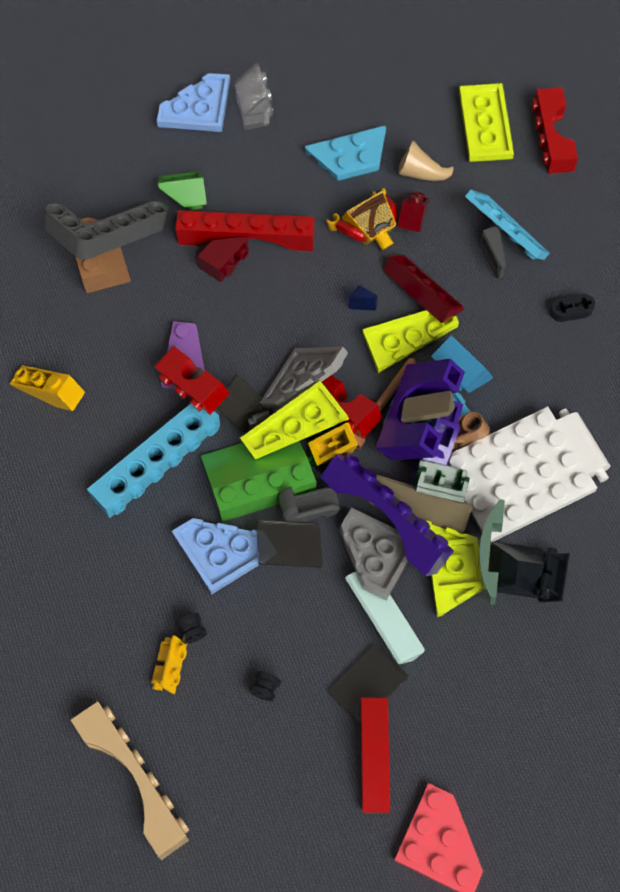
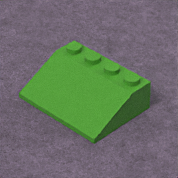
(252, 484)

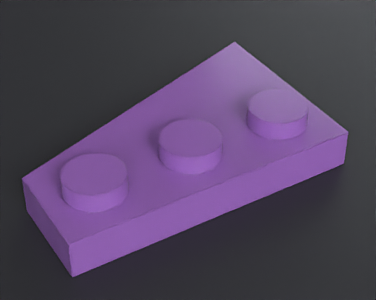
(186, 339)

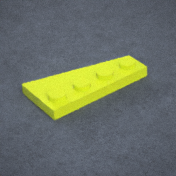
(404, 336)

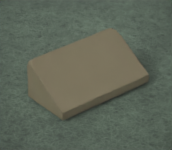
(427, 406)

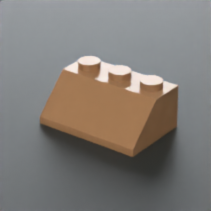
(103, 270)

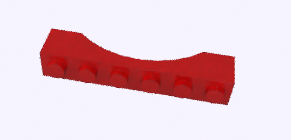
(288, 231)

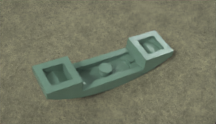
(490, 579)

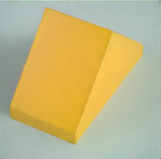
(337, 441)

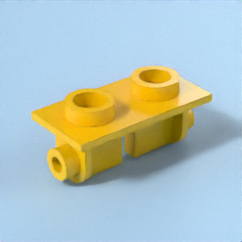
(168, 676)

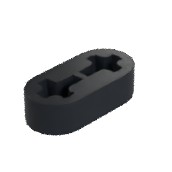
(572, 307)

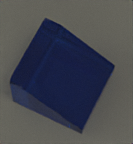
(363, 299)

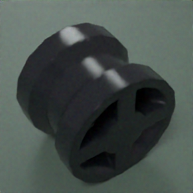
(191, 628)
(265, 686)

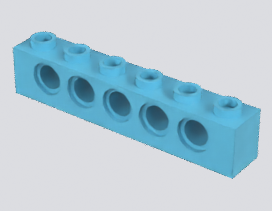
(140, 459)

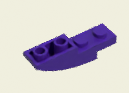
(449, 429)

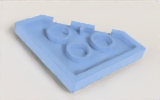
(197, 106)
(218, 551)

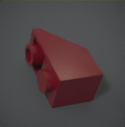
(413, 211)
(222, 256)

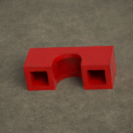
(204, 392)
(361, 411)

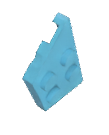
(350, 154)

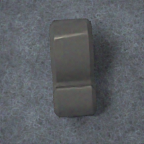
(308, 505)

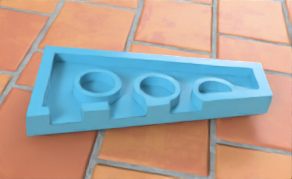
(508, 224)

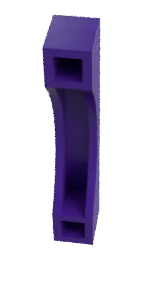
(422, 546)

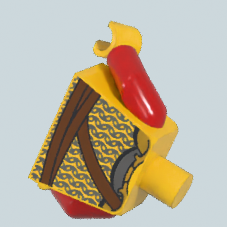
(369, 220)

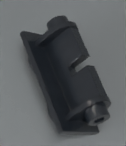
(554, 576)

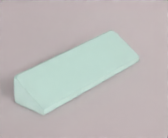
(388, 622)

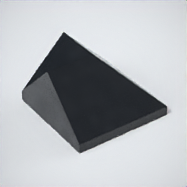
(517, 568)

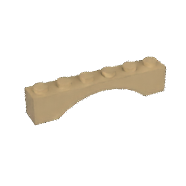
(160, 826)

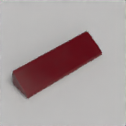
(422, 288)

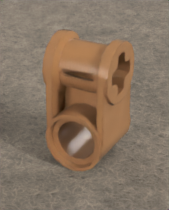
(466, 434)

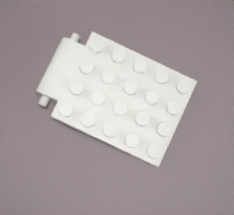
(531, 466)

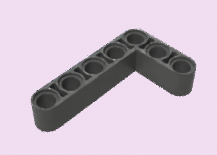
(104, 235)

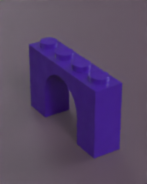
(417, 440)

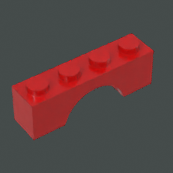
(558, 152)

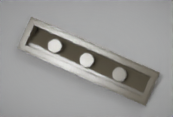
(430, 508)

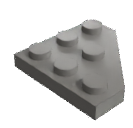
(301, 372)
(374, 551)

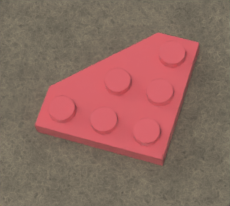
(440, 844)

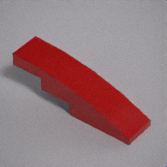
(375, 755)

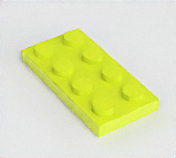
(486, 122)

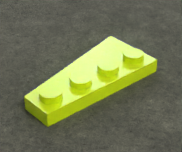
(297, 420)

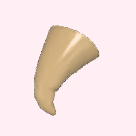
(420, 166)

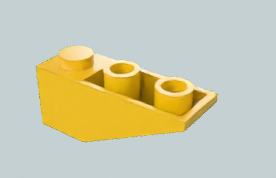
(49, 386)

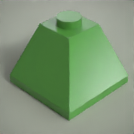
(185, 188)

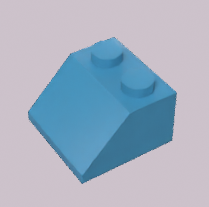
(475, 372)

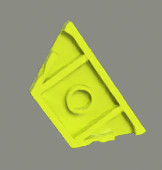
(460, 574)

